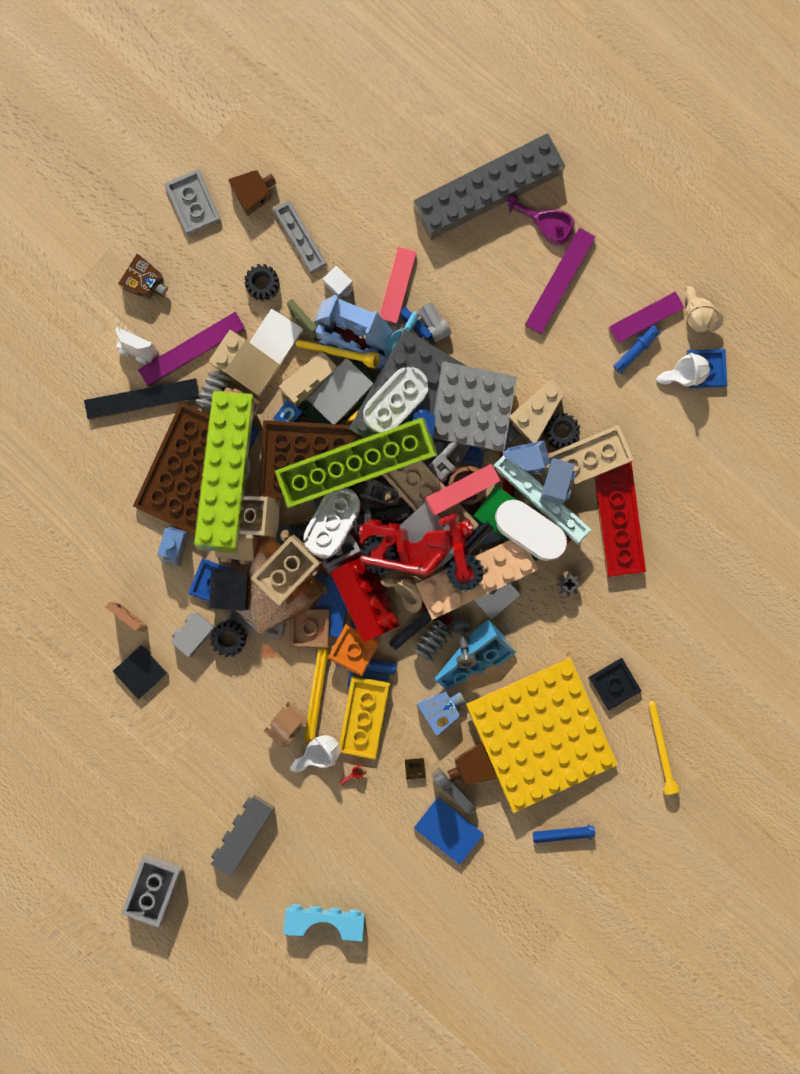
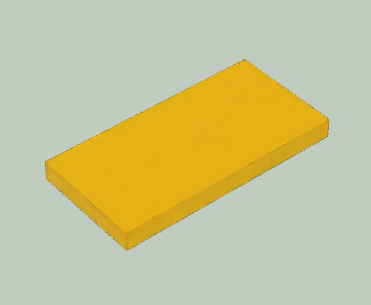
(363, 717)

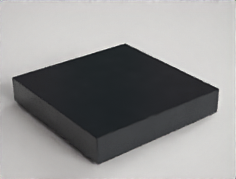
(229, 590)
(140, 672)
(614, 684)

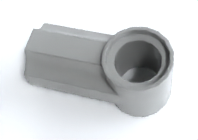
(434, 322)

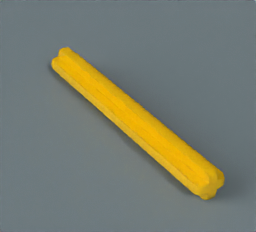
(316, 694)

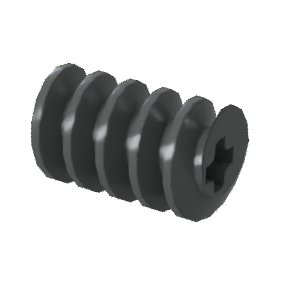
(433, 640)

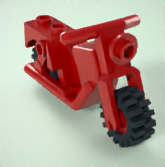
(425, 555)

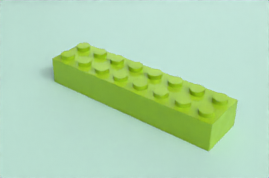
(356, 462)
(224, 472)

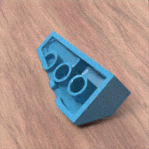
(489, 648)

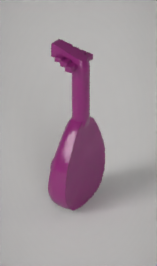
(553, 225)

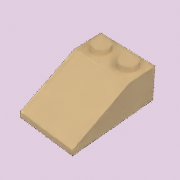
(244, 363)
(260, 516)
(246, 551)
(286, 570)

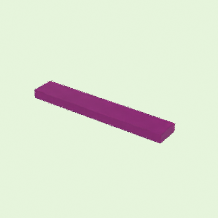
(559, 281)
(190, 349)

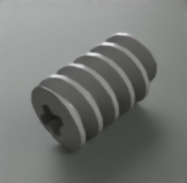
(214, 384)

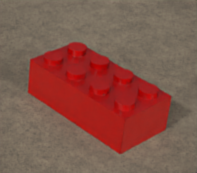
(365, 600)

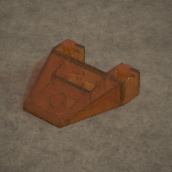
(263, 611)

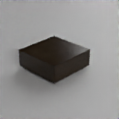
(415, 768)

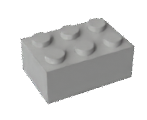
(152, 890)

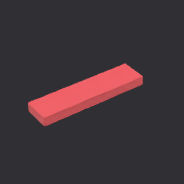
(397, 285)
(462, 489)

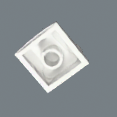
(135, 346)

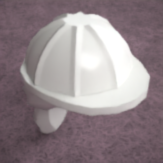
(688, 371)
(320, 753)

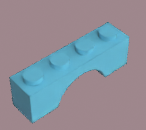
(300, 919)

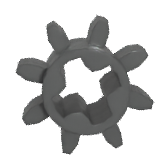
(572, 581)

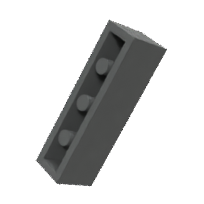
(243, 834)

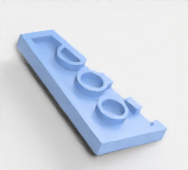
(335, 340)

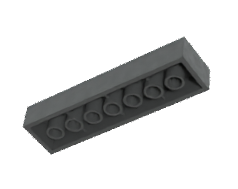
(489, 186)

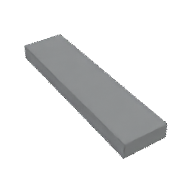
(300, 237)

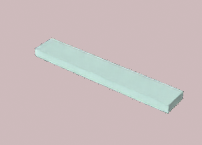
(532, 490)

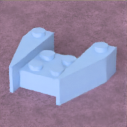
(363, 322)

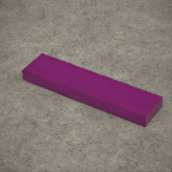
(646, 317)

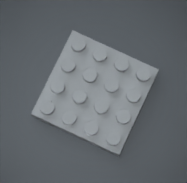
(473, 406)

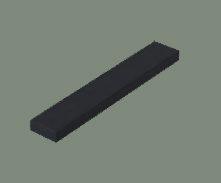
(141, 398)

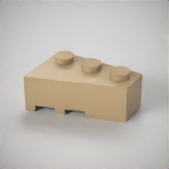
(307, 379)
(535, 413)

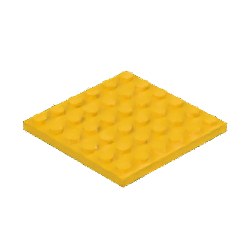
(541, 734)

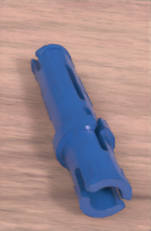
(641, 344)

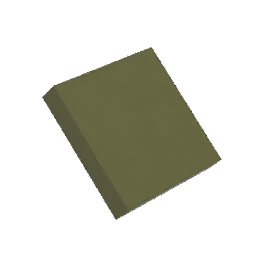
(303, 320)

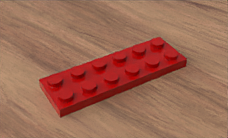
(620, 521)

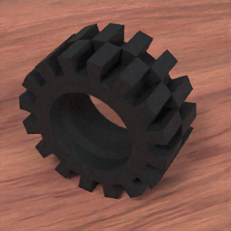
(258, 271)
(568, 421)
(223, 648)

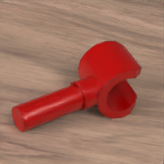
(355, 774)

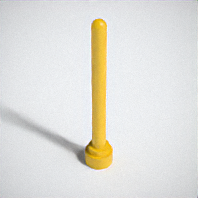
(370, 359)
(670, 784)

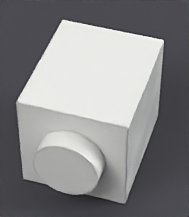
(338, 283)

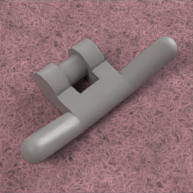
(442, 458)

